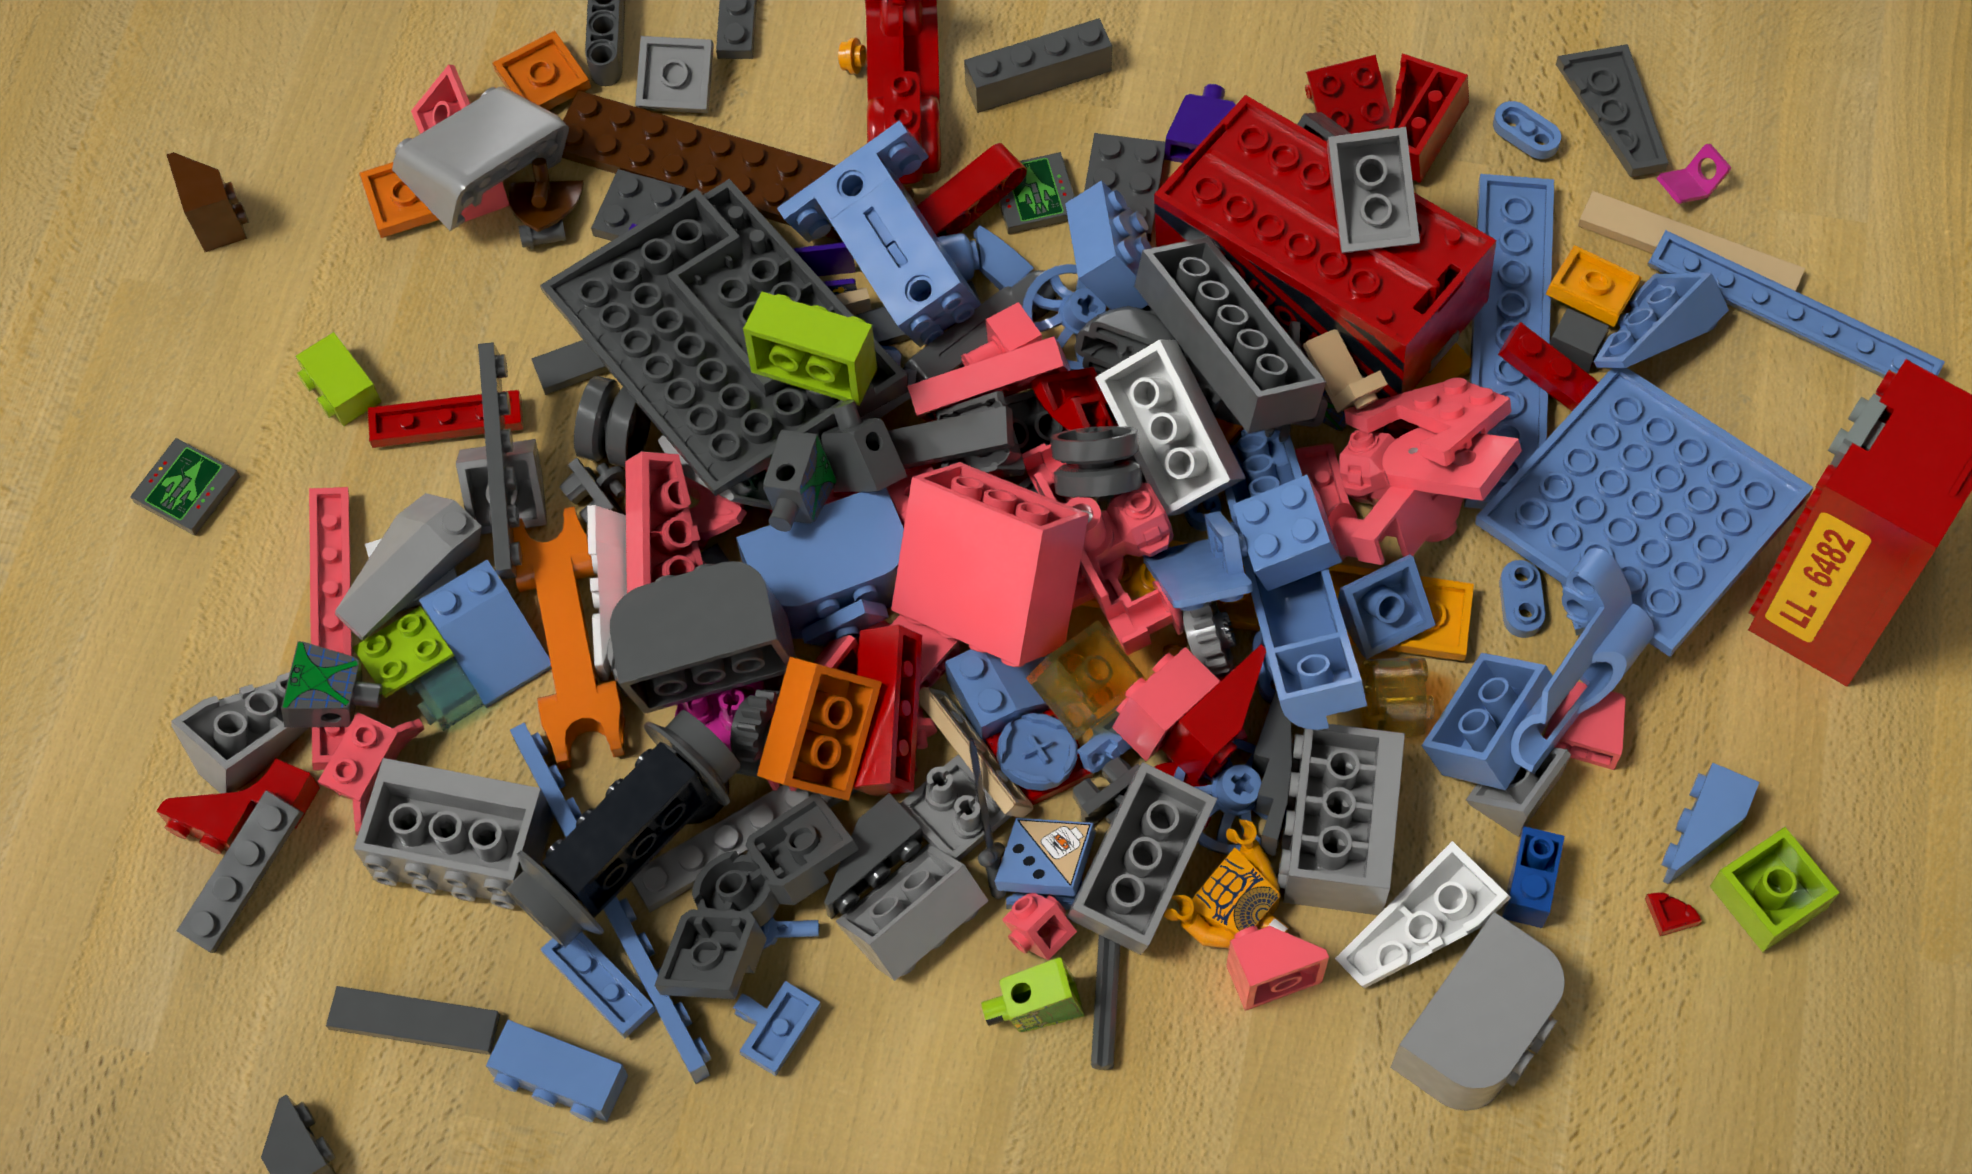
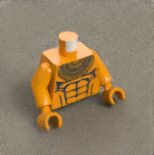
(1235, 896)

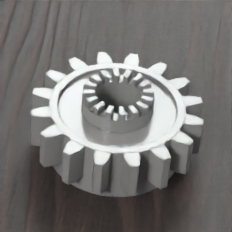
(1210, 637)

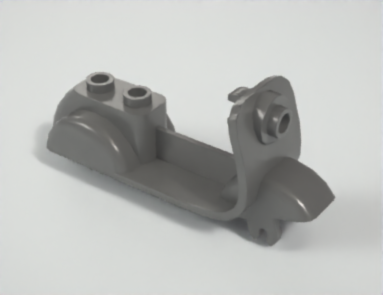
(1128, 329)

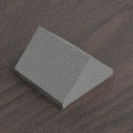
(1524, 795)

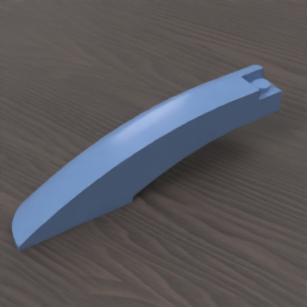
(1301, 619)

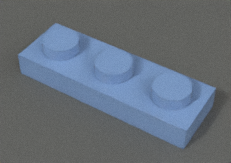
(600, 983)

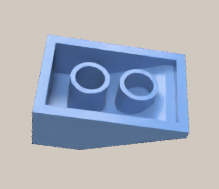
(486, 633)
(992, 691)

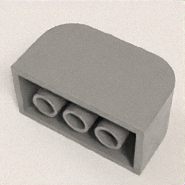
(1484, 1019)

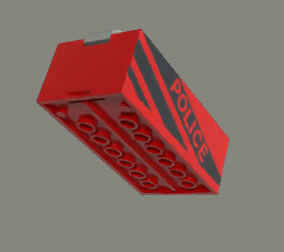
(1270, 210)

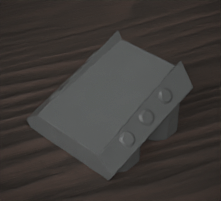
(999, 463)

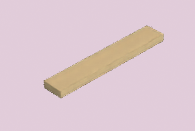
(1645, 230)

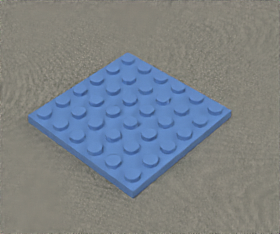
(1654, 490)

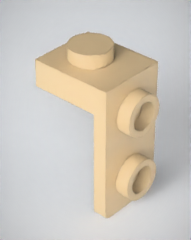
(1341, 374)

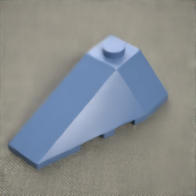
(1663, 315)

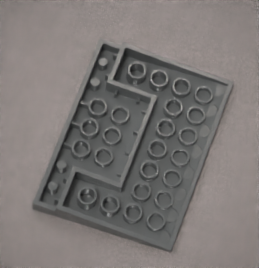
(670, 321)

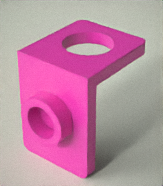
(1689, 183)

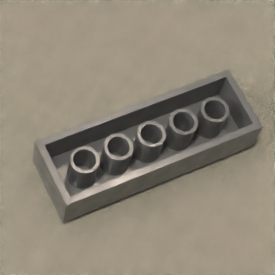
(1229, 335)

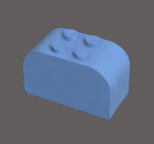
(831, 562)

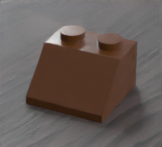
(208, 203)

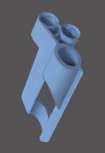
(1609, 645)

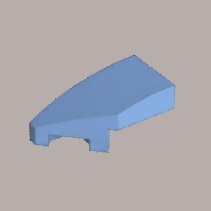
(998, 260)

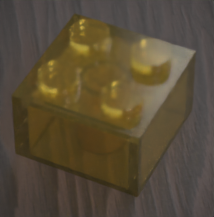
(1085, 679)

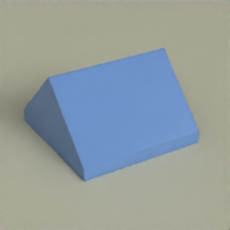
(1385, 607)

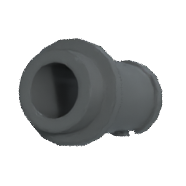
(530, 237)

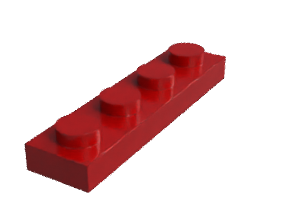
(435, 420)

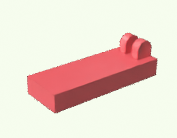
(1323, 470)

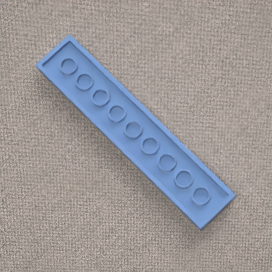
(1521, 220)

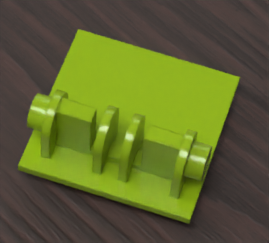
(403, 651)

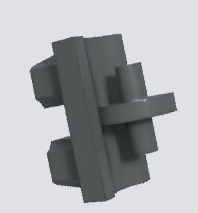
(585, 482)
(1102, 804)

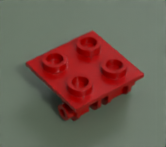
(1350, 94)

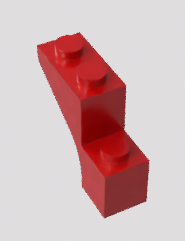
(219, 817)

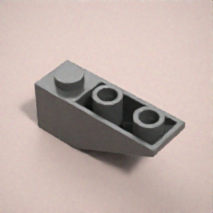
(883, 839)

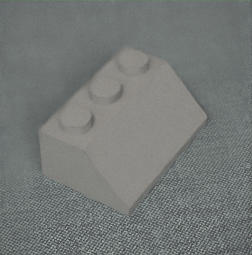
(913, 911)

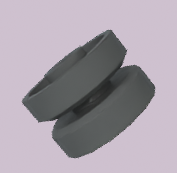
(609, 423)
(1096, 461)

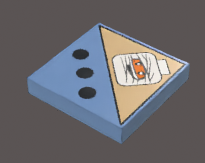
(1045, 857)

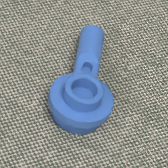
(787, 929)

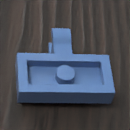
(777, 1026)

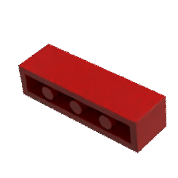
(889, 751)

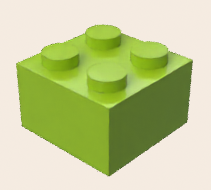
(1774, 889)

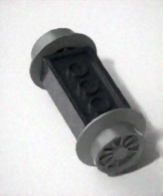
(625, 828)

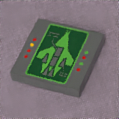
(1039, 197)
(185, 486)

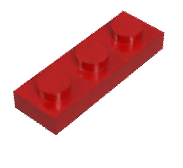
(1546, 366)

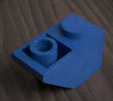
(1533, 877)

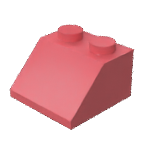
(1272, 965)

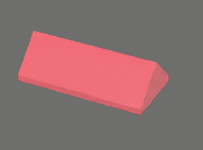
(438, 103)

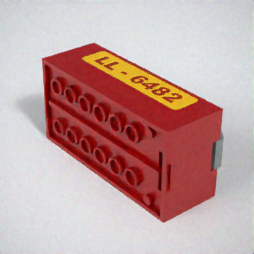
(1870, 522)

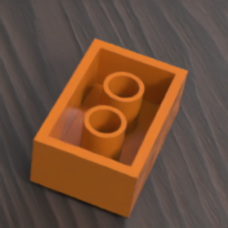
(819, 729)

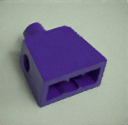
(1195, 121)

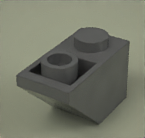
(292, 1145)

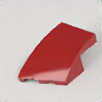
(1074, 399)

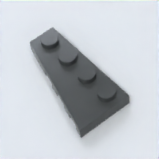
(1616, 102)

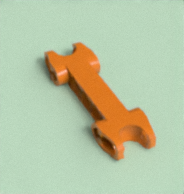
(579, 700)

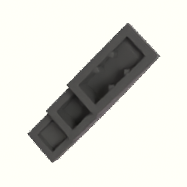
(1273, 761)

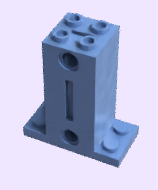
(887, 234)

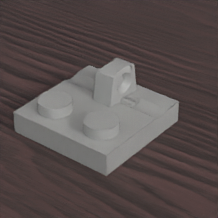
(674, 74)

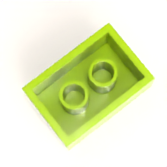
(810, 347)

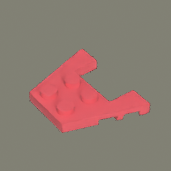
(1449, 408)

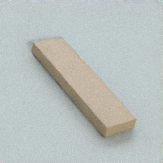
(958, 733)

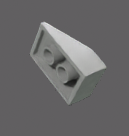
(1373, 190)

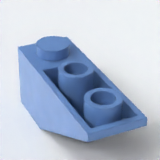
(1717, 814)

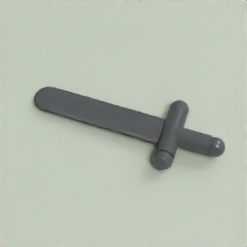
(992, 854)

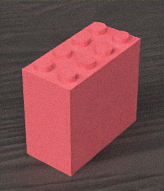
(989, 563)

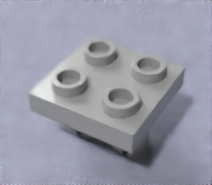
(950, 809)

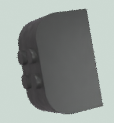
(698, 635)

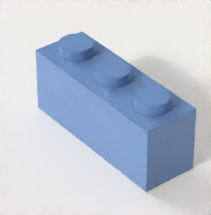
(556, 1072)

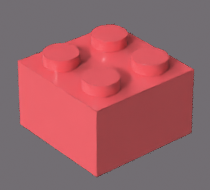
(1162, 700)

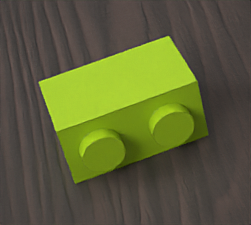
(337, 378)

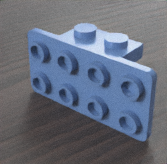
(1204, 568)

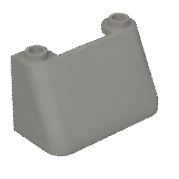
(477, 150)

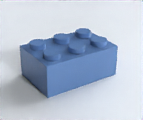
(1107, 245)
(1480, 720)

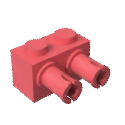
(1005, 333)

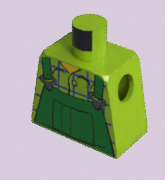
(1049, 993)

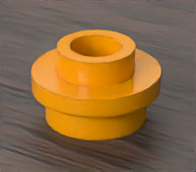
(852, 56)

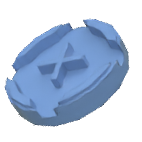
(1036, 752)

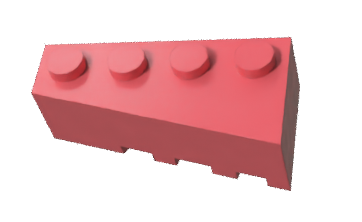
(658, 520)

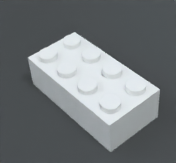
(1178, 434)

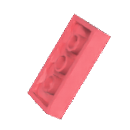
(1005, 372)

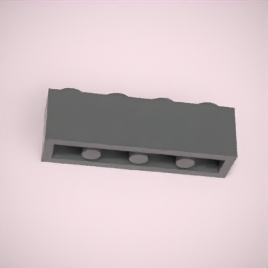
(1038, 65)

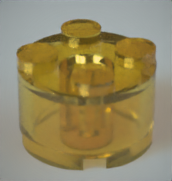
(1396, 695)

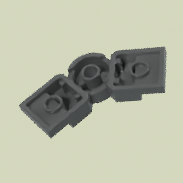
(742, 894)

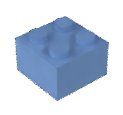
(1287, 533)

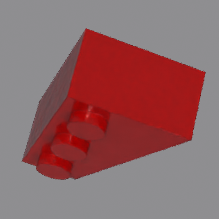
(1429, 106)

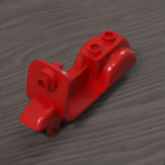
(904, 74)

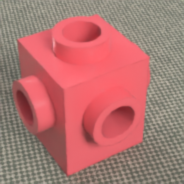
(1038, 925)

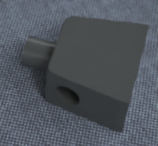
(860, 452)

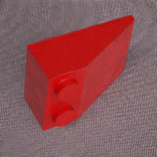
(1207, 731)

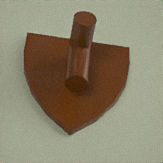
(543, 201)

